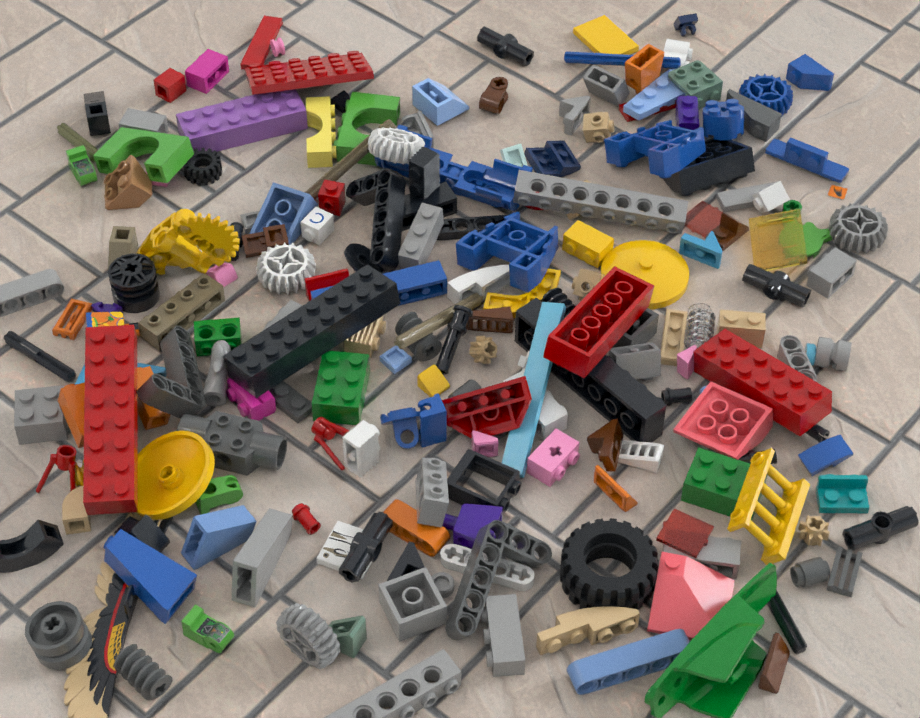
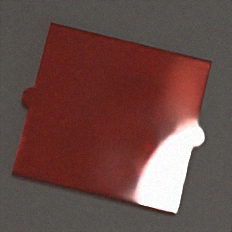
(703, 218)
(685, 533)

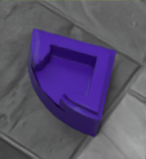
(100, 307)

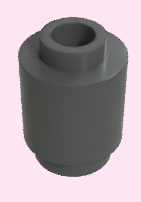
(810, 572)

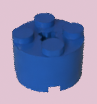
(723, 119)

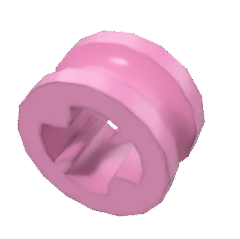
(277, 47)

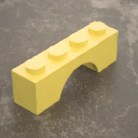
(319, 147)

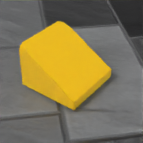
(432, 381)

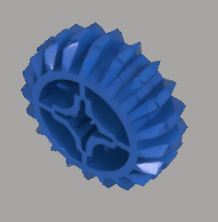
(768, 92)

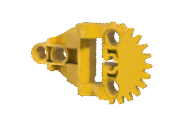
(176, 238)

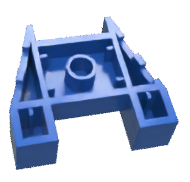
(665, 145)
(521, 244)

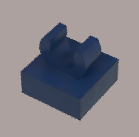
(686, 22)

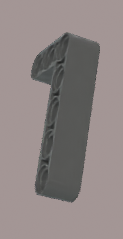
(183, 388)
(486, 571)

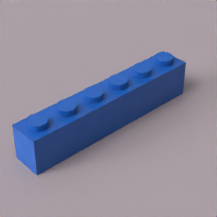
(414, 282)

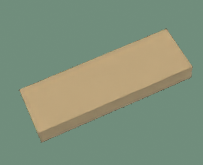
(673, 336)

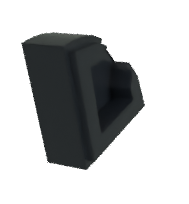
(340, 101)

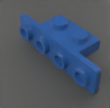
(808, 158)

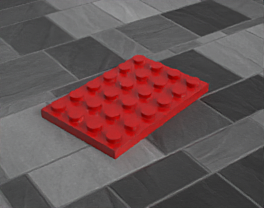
(308, 73)

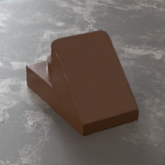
(729, 231)
(607, 444)

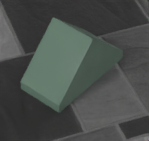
(350, 633)

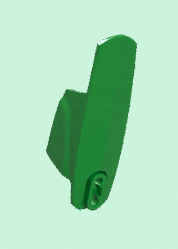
(721, 659)

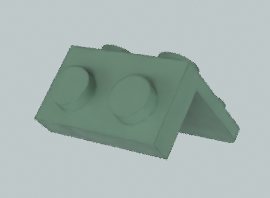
(697, 81)

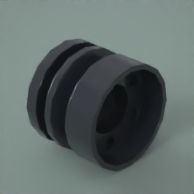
(134, 283)

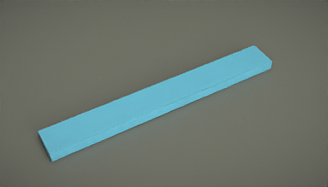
(537, 376)

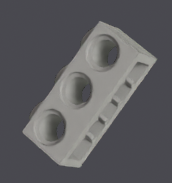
(431, 492)

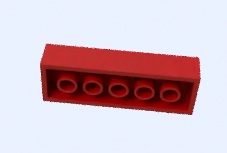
(598, 322)
(749, 371)

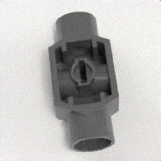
(237, 442)

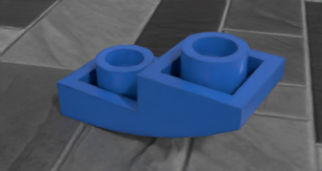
(825, 454)

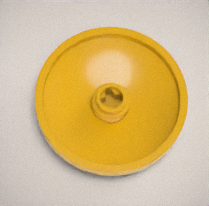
(654, 264)
(173, 474)

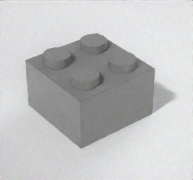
(39, 415)
(412, 604)

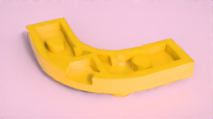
(549, 282)

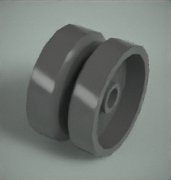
(58, 635)

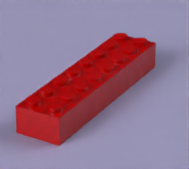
(110, 420)

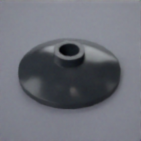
(359, 256)

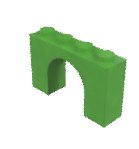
(362, 110)
(167, 150)

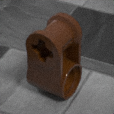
(494, 96)

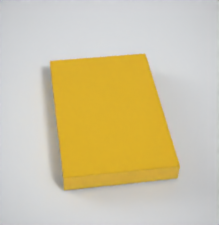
(605, 37)

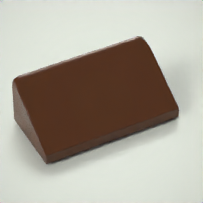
(774, 665)

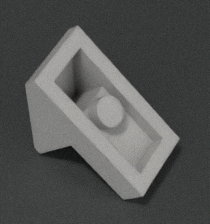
(573, 111)

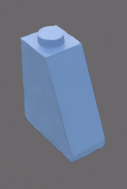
(216, 534)

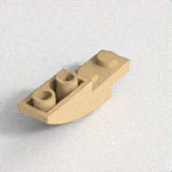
(594, 623)

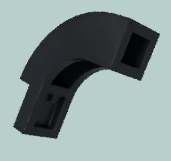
(30, 547)

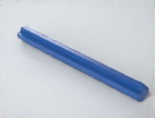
(612, 59)

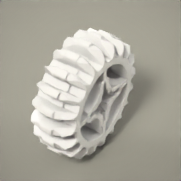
(394, 144)
(285, 268)

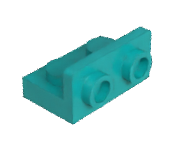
(842, 494)

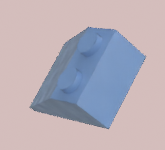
(285, 207)

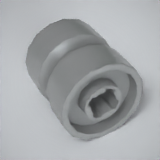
(832, 353)

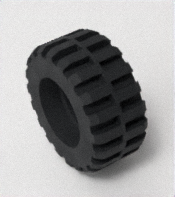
(612, 541)

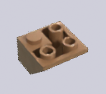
(127, 186)

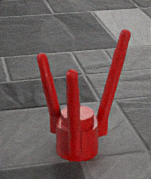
(327, 430)
(65, 461)

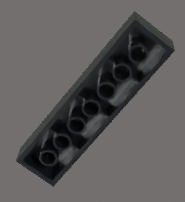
(311, 330)
(605, 388)

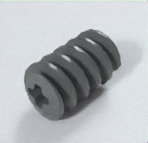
(424, 348)
(142, 672)

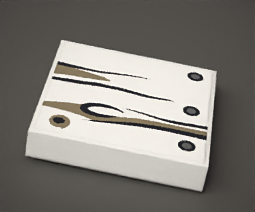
(338, 546)

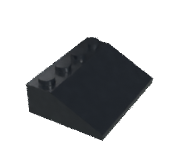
(717, 165)

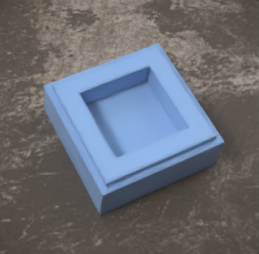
(395, 359)

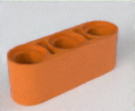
(405, 526)

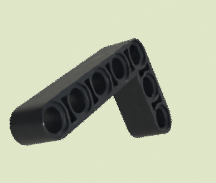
(388, 193)

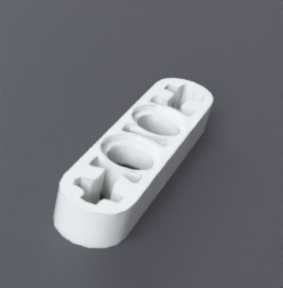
(518, 569)

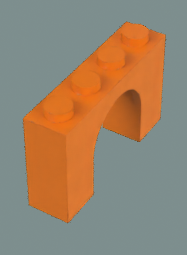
(72, 405)

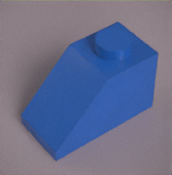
(809, 74)

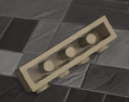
(182, 309)

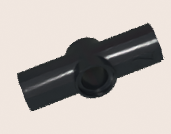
(505, 46)
(776, 285)
(880, 527)
(365, 547)

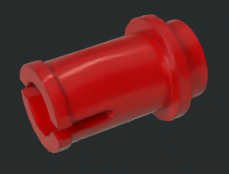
(307, 520)

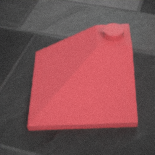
(726, 421)
(686, 595)

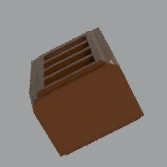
(496, 320)

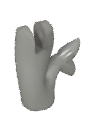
(216, 379)

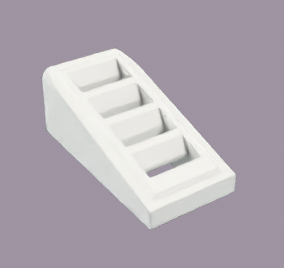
(644, 462)

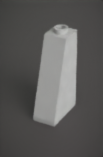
(260, 556)

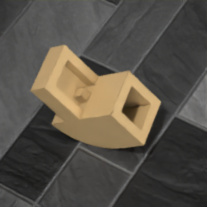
(74, 513)

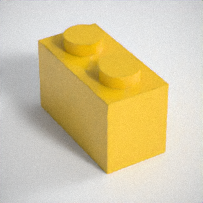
(587, 243)

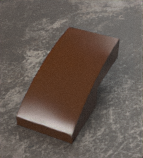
(258, 242)

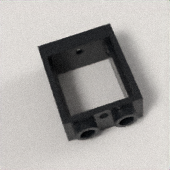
(489, 468)

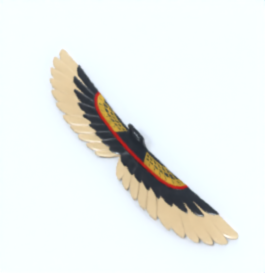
(94, 677)

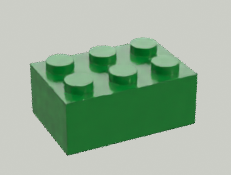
(341, 387)
(715, 482)

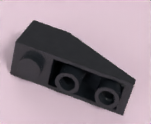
(96, 113)

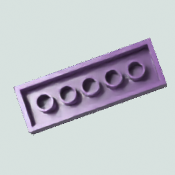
(243, 120)

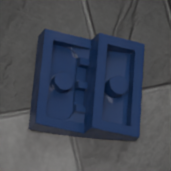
(553, 159)

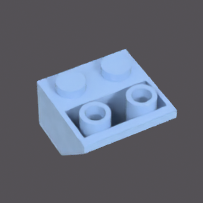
(437, 101)

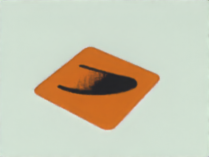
(837, 192)

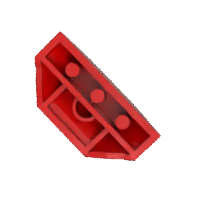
(489, 409)

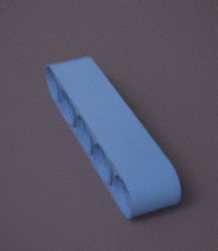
(626, 662)

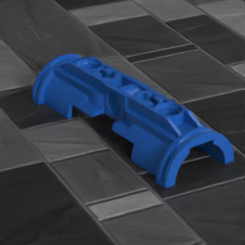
(477, 181)

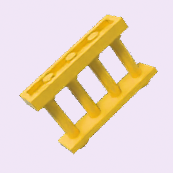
(788, 507)

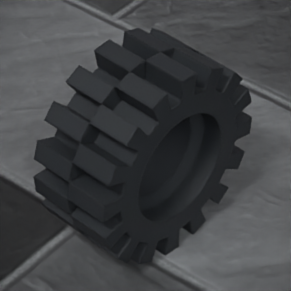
(204, 174)

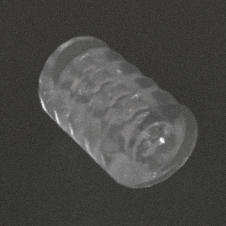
(699, 325)

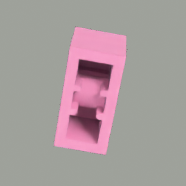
(553, 457)

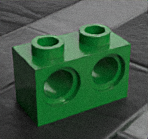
(210, 331)

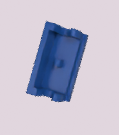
(432, 421)

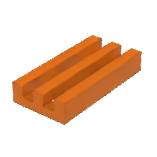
(76, 320)

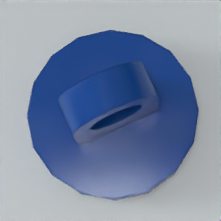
(403, 420)

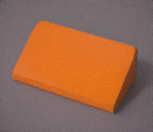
(613, 489)

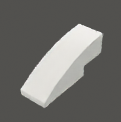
(479, 281)

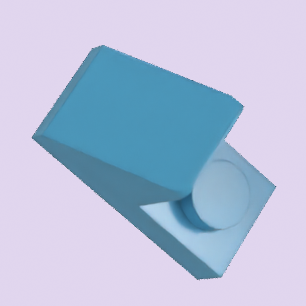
(705, 251)

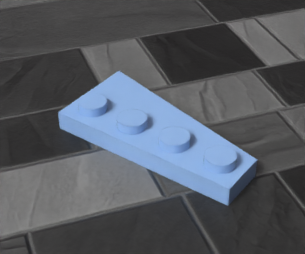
(657, 94)

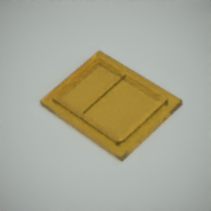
(778, 240)

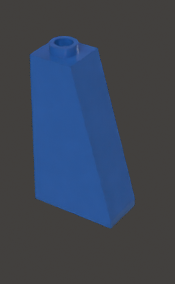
(155, 577)

